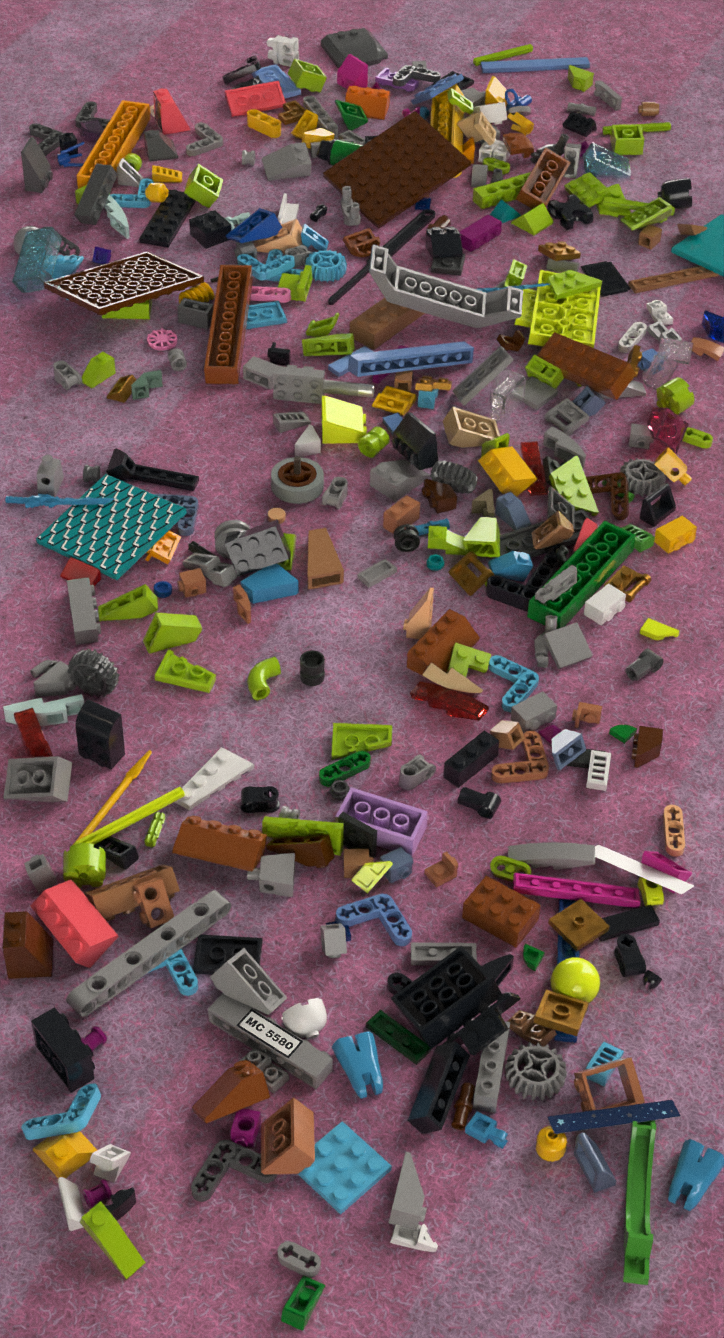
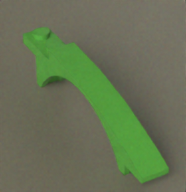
(637, 1229)

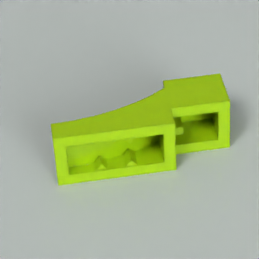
(444, 539)

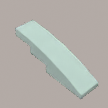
(117, 217)

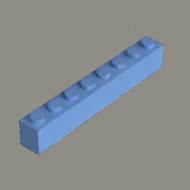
(410, 359)

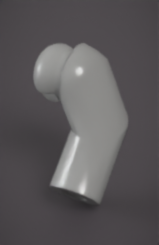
(43, 667)

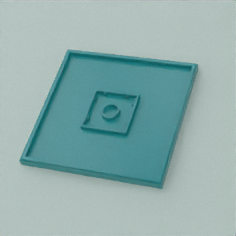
(706, 247)

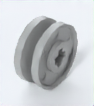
(224, 530)

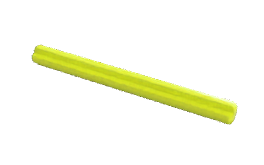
(133, 817)

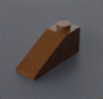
(308, 849)

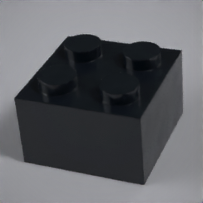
(209, 229)

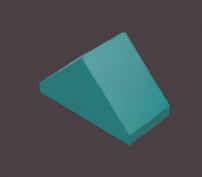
(504, 212)

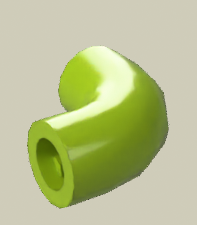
(259, 675)

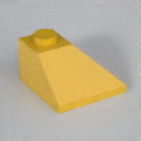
(65, 1153)

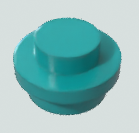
(435, 562)

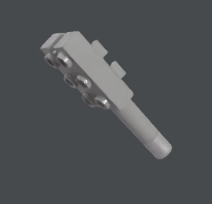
(309, 385)

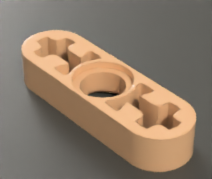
(670, 837)

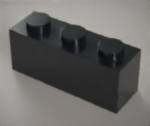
(471, 759)

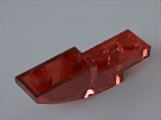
(531, 456)
(31, 734)

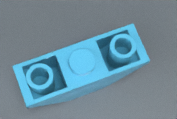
(66, 265)

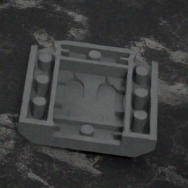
(356, 42)

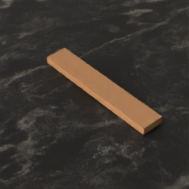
(670, 279)

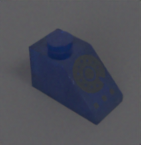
(713, 326)

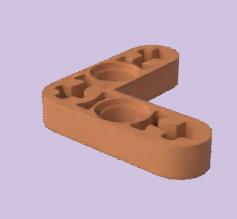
(531, 763)

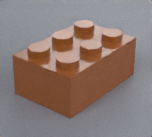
(501, 911)

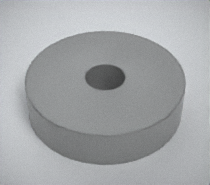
(523, 110)

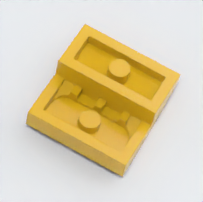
(394, 400)

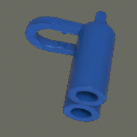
(518, 100)

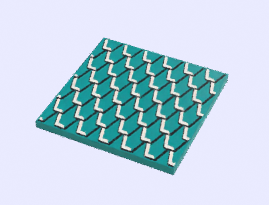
(112, 533)

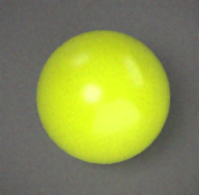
(576, 979)

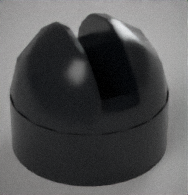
(652, 978)

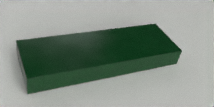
(398, 1037)

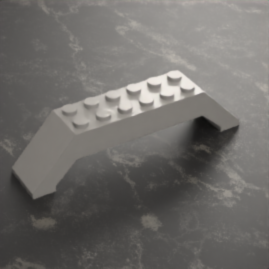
(442, 297)

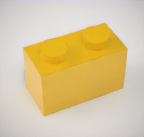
(675, 534)

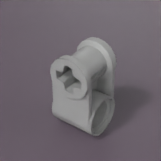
(299, 253)
(66, 375)
(336, 493)
(415, 772)

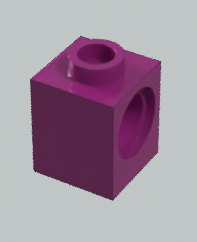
(246, 1119)

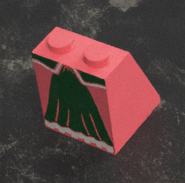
(167, 114)

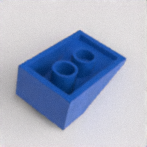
(257, 226)

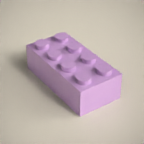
(395, 822)

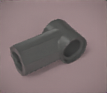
(646, 662)

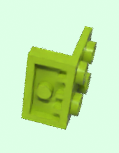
(298, 284)

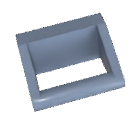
(593, 1163)

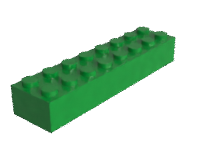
(595, 564)

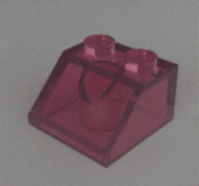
(667, 428)

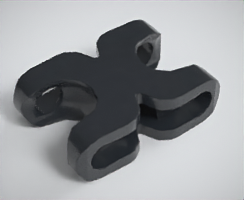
(570, 211)

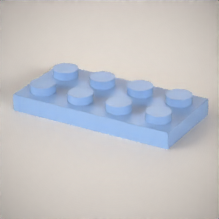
(274, 73)

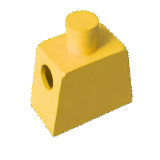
(667, 461)

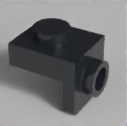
(278, 355)

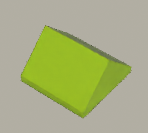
(534, 220)

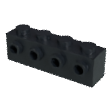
(438, 1088)

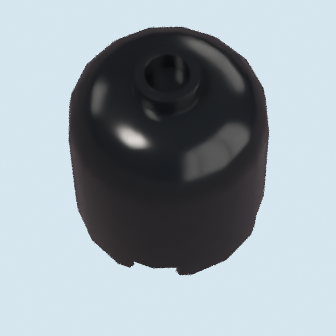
(676, 193)

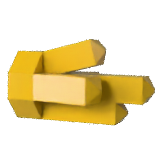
(525, 125)

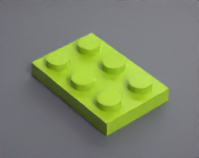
(588, 189)

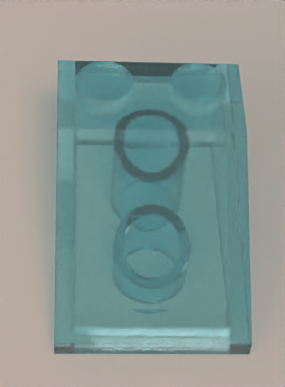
(605, 163)

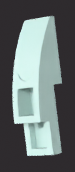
(47, 713)

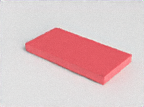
(258, 97)

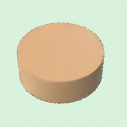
(276, 513)

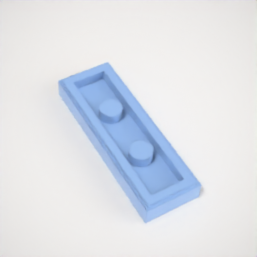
(340, 366)

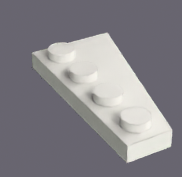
(213, 777)

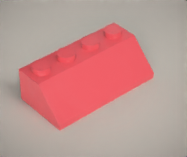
(74, 922)

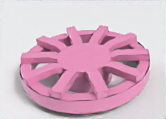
(162, 339)

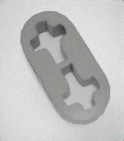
(299, 1259)

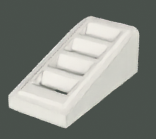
(596, 783)

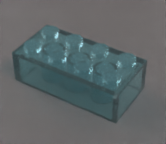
(37, 259)

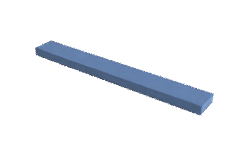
(534, 65)

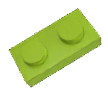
(463, 103)

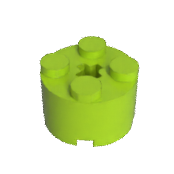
(675, 396)
(84, 865)

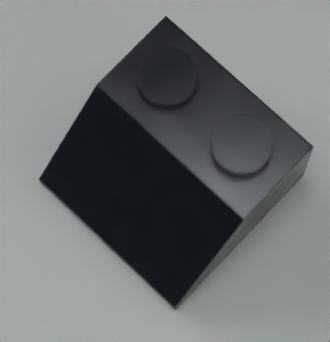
(444, 242)

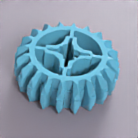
(327, 265)

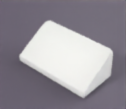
(71, 1202)

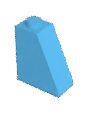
(270, 584)

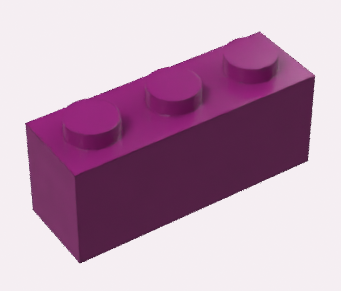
(480, 232)

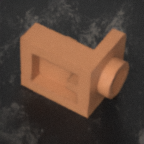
(587, 712)
(443, 870)

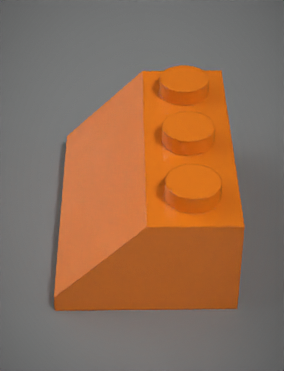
(372, 101)

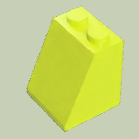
(341, 421)

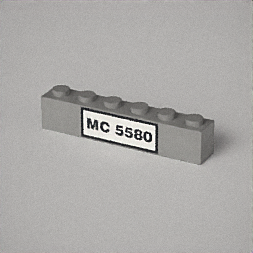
(265, 1034)

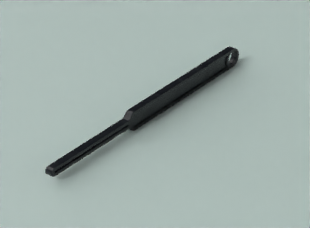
(392, 245)

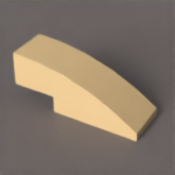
(451, 679)

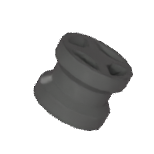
(91, 473)

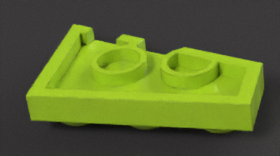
(182, 673)

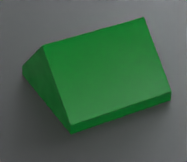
(351, 114)

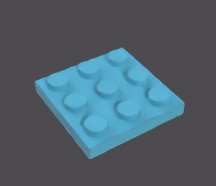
(344, 1168)

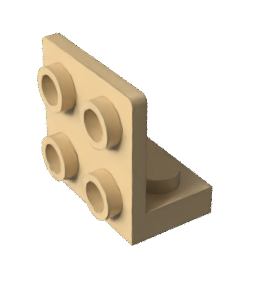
(478, 128)

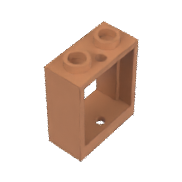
(628, 1077)

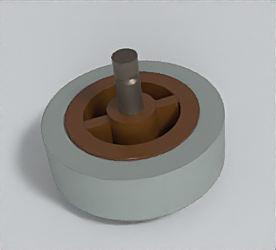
(297, 480)

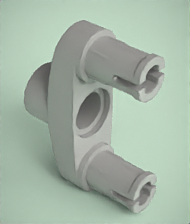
(349, 208)

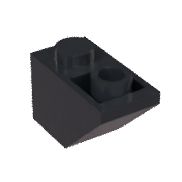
(121, 465)

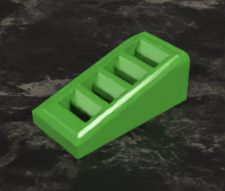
(643, 541)

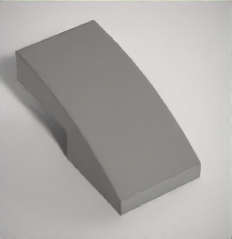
(659, 331)

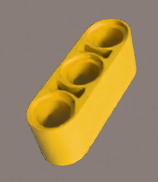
(263, 123)

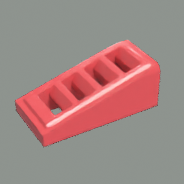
(587, 529)

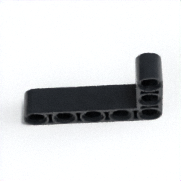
(517, 594)

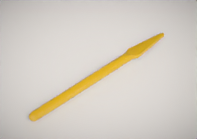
(130, 775)

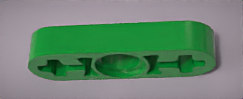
(348, 761)

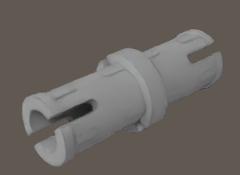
(581, 108)

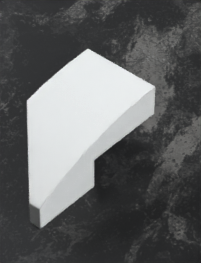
(413, 1239)

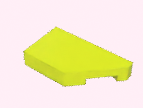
(657, 630)
(370, 874)

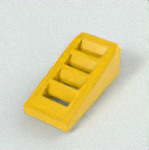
(162, 174)

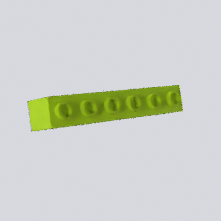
(491, 194)

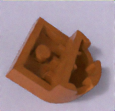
(518, 144)
(361, 242)

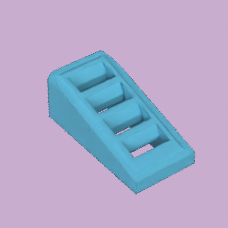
(603, 1077)

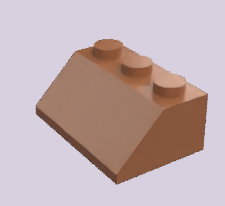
(288, 1140)

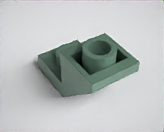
(147, 380)

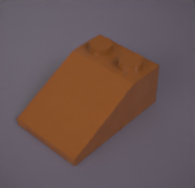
(233, 1091)

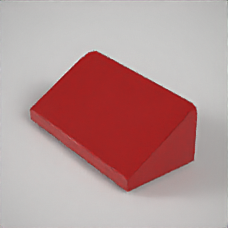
(76, 570)

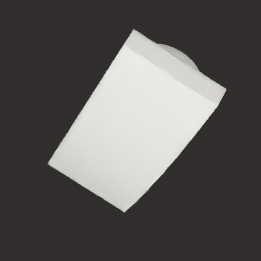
(658, 311)

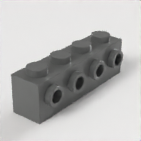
(95, 194)

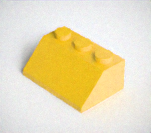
(507, 470)

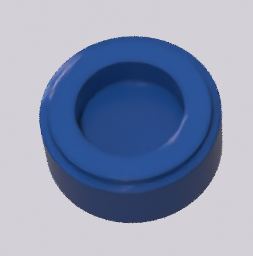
(162, 589)

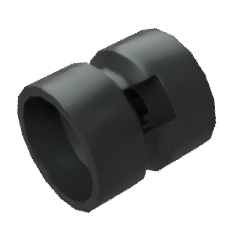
(312, 668)

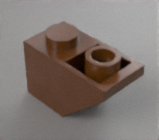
(439, 495)
(648, 745)

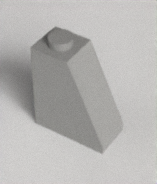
(572, 154)

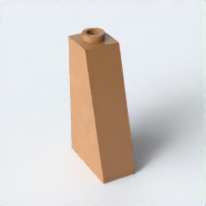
(323, 561)

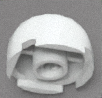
(306, 1019)

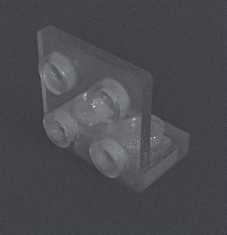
(676, 350)

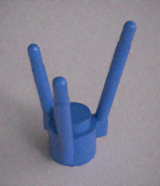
(64, 158)

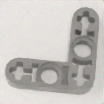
(210, 140)

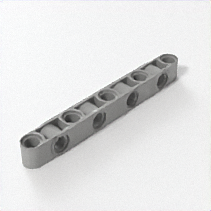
(148, 953)

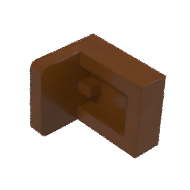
(511, 343)

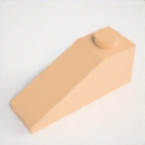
(420, 617)

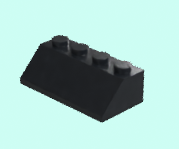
(416, 442)

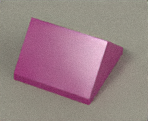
(665, 865)

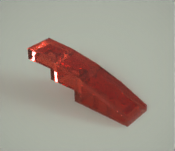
(452, 701)

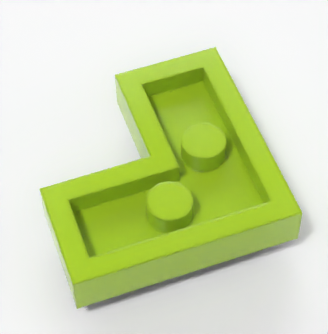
(467, 657)

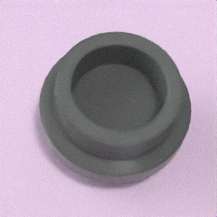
(339, 789)

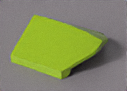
(322, 327)

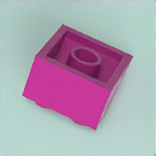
(352, 73)

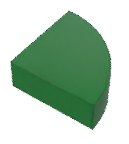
(622, 732)
(532, 956)

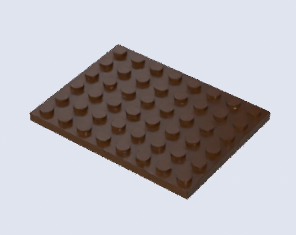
(397, 169)
(123, 283)

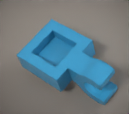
(484, 1128)

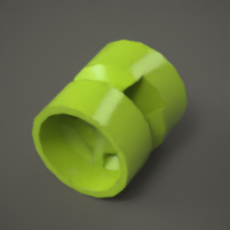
(373, 442)

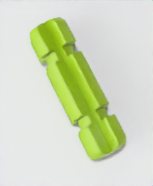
(154, 829)

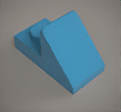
(311, 237)

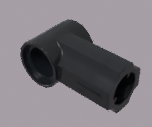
(485, 804)

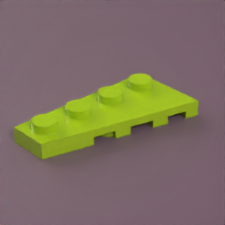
(283, 827)

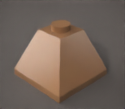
(552, 531)

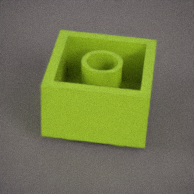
(307, 75)
(627, 139)
(203, 186)

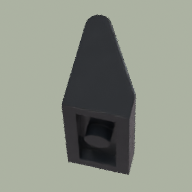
(661, 509)

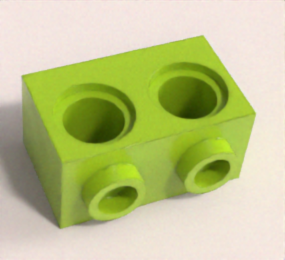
(544, 372)

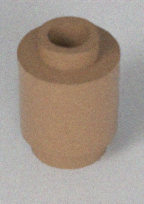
(648, 108)

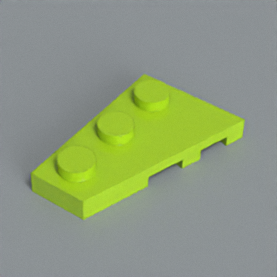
(352, 738)

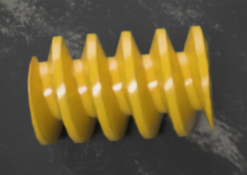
(200, 293)

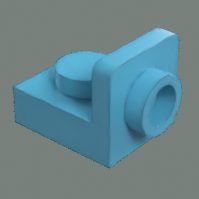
(427, 399)

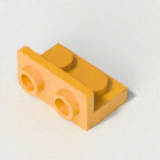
(164, 547)

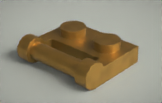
(466, 577)
(625, 578)

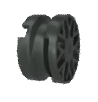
(406, 539)

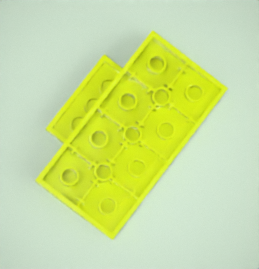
(570, 316)

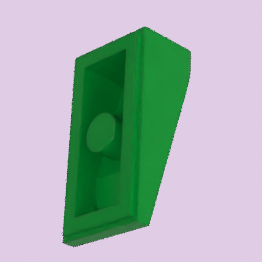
(302, 1303)

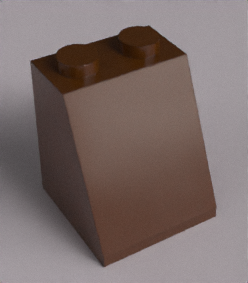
(26, 947)

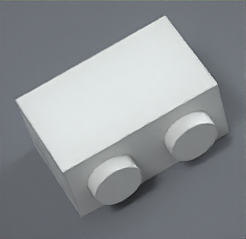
(605, 604)

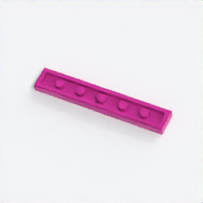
(576, 890)

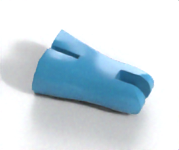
(360, 1062)
(694, 1173)

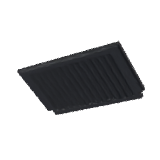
(611, 279)

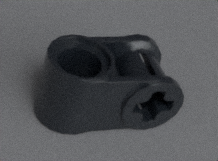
(258, 798)
(629, 956)

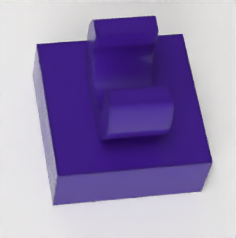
(101, 255)

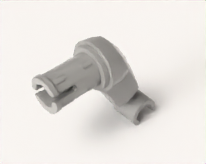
(540, 645)

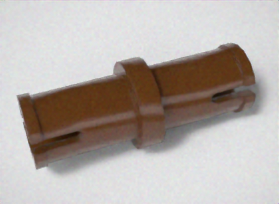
(463, 1106)

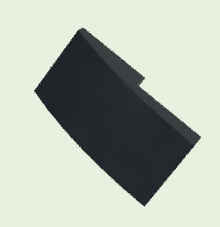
(122, 1202)

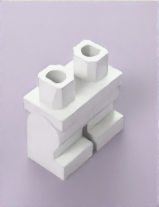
(283, 50)
(497, 150)

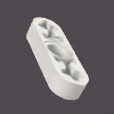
(623, 346)

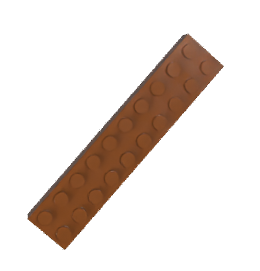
(228, 325)

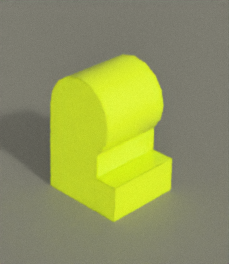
(651, 892)

